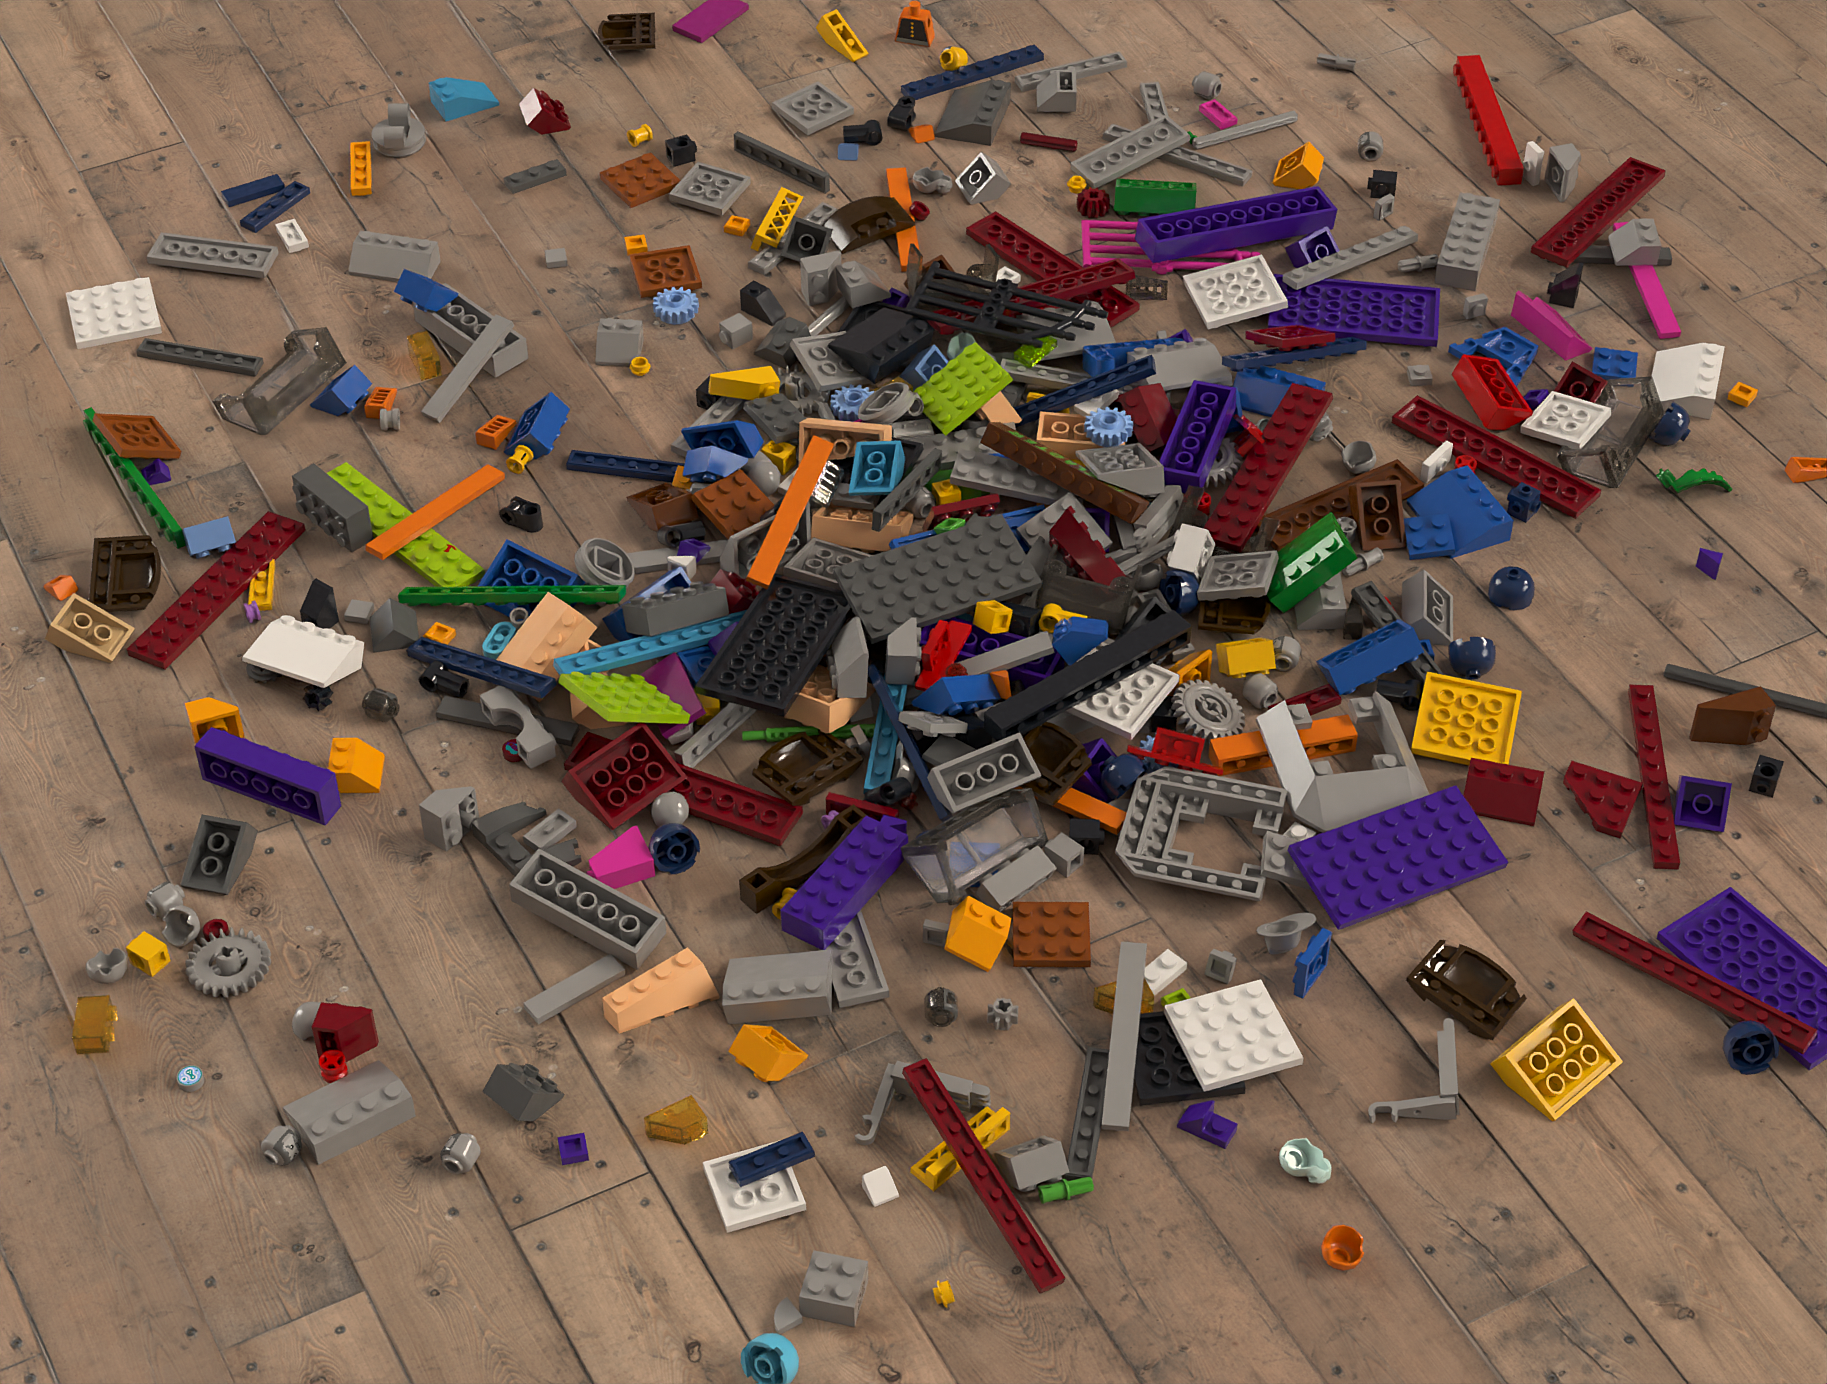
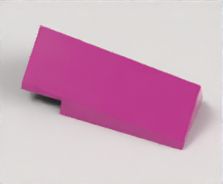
(1548, 326)

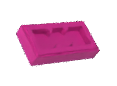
(1218, 114)

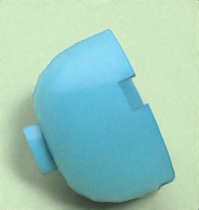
(770, 1359)

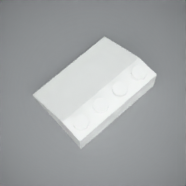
(1689, 377)
(305, 652)

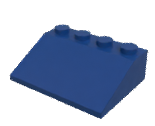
(1473, 511)
(522, 567)

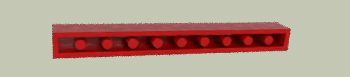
(1488, 120)

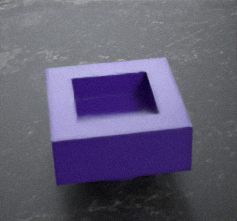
(573, 1148)

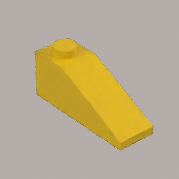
(840, 36)
(745, 383)

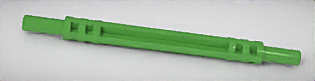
(778, 734)

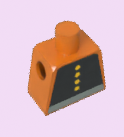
(915, 26)

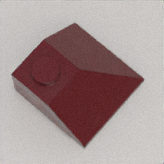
(1581, 383)

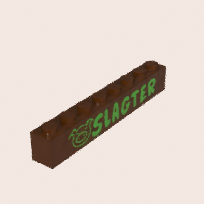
(1063, 472)

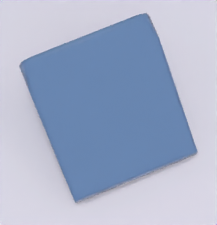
(848, 151)

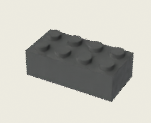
(332, 507)
(675, 609)

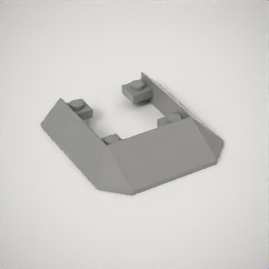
(1187, 795)
(1339, 799)

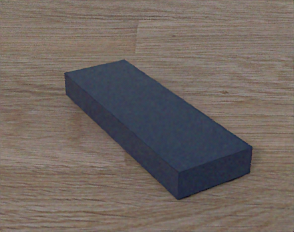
(252, 190)
(771, 1159)

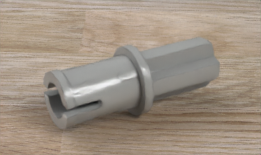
(1336, 61)
(1418, 263)
(1364, 561)

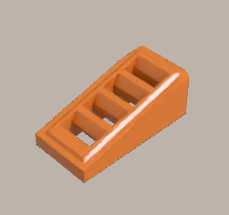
(379, 399)
(494, 431)
(1806, 468)

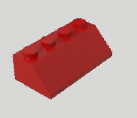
(1491, 392)

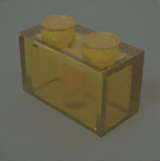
(424, 355)
(94, 1024)

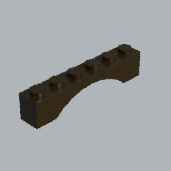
(766, 884)

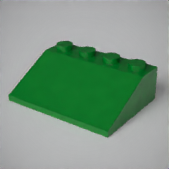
(1153, 196)
(1309, 562)

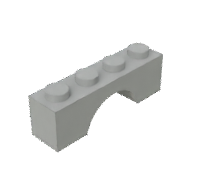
(504, 708)

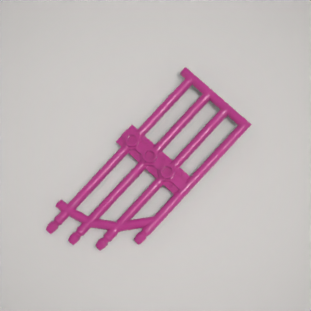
(1161, 267)

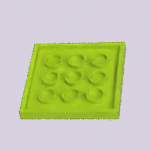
(961, 388)
(624, 698)

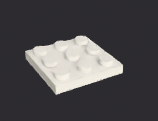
(1565, 420)
(755, 1202)

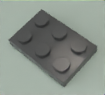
(776, 417)

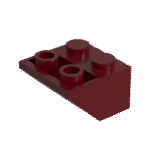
(544, 113)
(738, 591)
(344, 1029)

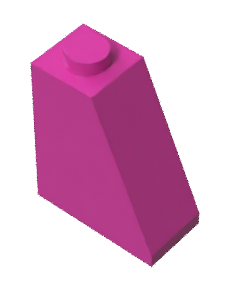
(623, 861)

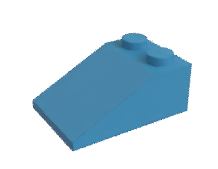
(460, 97)
(876, 468)

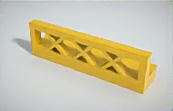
(774, 215)
(946, 1165)

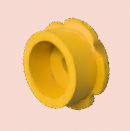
(1076, 184)
(639, 366)
(943, 1293)

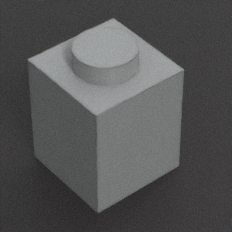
(736, 331)
(1064, 854)

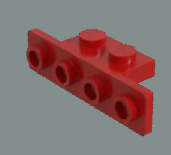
(1248, 437)
(941, 651)
(1177, 749)

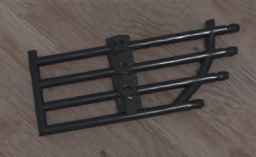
(994, 306)

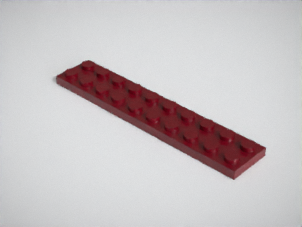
(1597, 212)
(1044, 262)
(1062, 287)
(1497, 456)
(1267, 466)
(215, 590)
(718, 799)

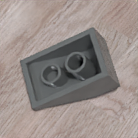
(218, 854)

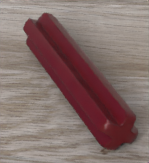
(1048, 141)

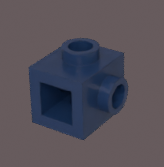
(1523, 502)

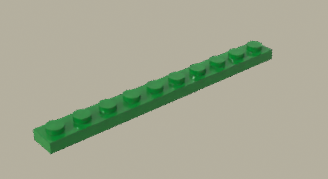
(137, 484)
(511, 594)

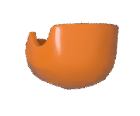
(1342, 1247)

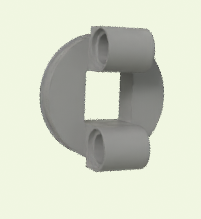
(390, 134)
(890, 404)
(597, 557)

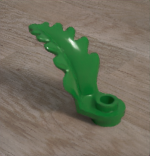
(1691, 478)

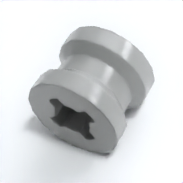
(390, 419)
(1349, 526)

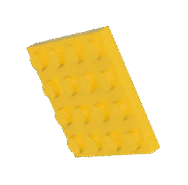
(1465, 720)

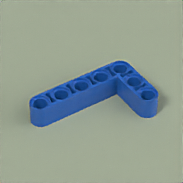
(1105, 357)

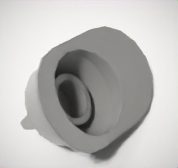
(903, 768)
(1286, 932)

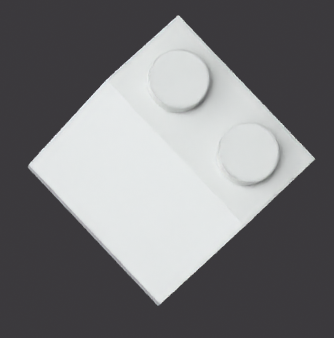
(1191, 551)

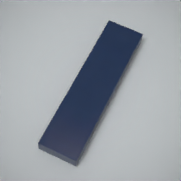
(275, 206)

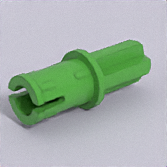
(1065, 1189)

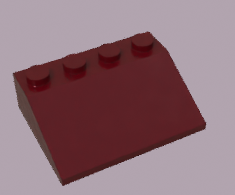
(624, 776)

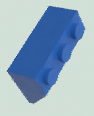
(539, 426)
(731, 436)
(959, 695)

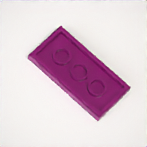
(709, 18)
(673, 681)

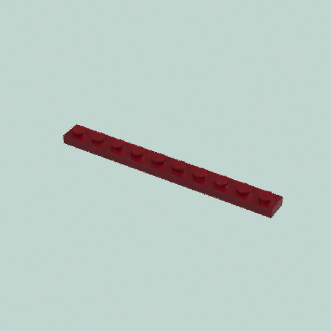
(1653, 777)
(1693, 981)
(983, 1176)

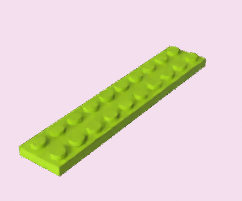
(423, 553)

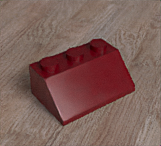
(1151, 416)
(1503, 791)

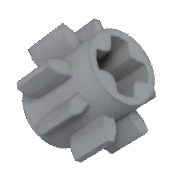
(1002, 1014)

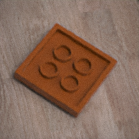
(640, 180)
(665, 270)
(136, 436)
(732, 503)
(1051, 934)

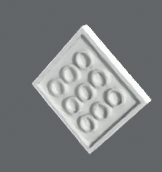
(1235, 291)
(113, 313)
(1128, 703)
(1233, 1035)

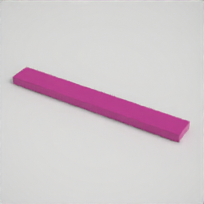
(1654, 298)

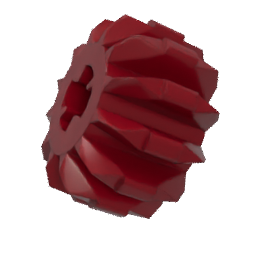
(1093, 202)

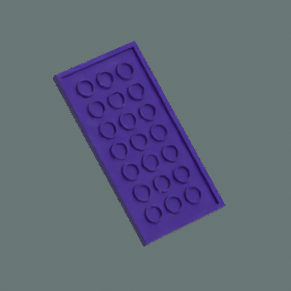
(1363, 310)
(1397, 857)
(1757, 957)

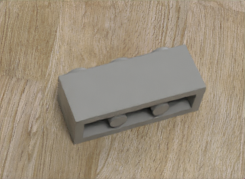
(1015, 879)

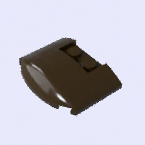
(628, 31)
(867, 222)
(124, 573)
(1238, 615)
(1058, 758)
(805, 766)
(1467, 988)

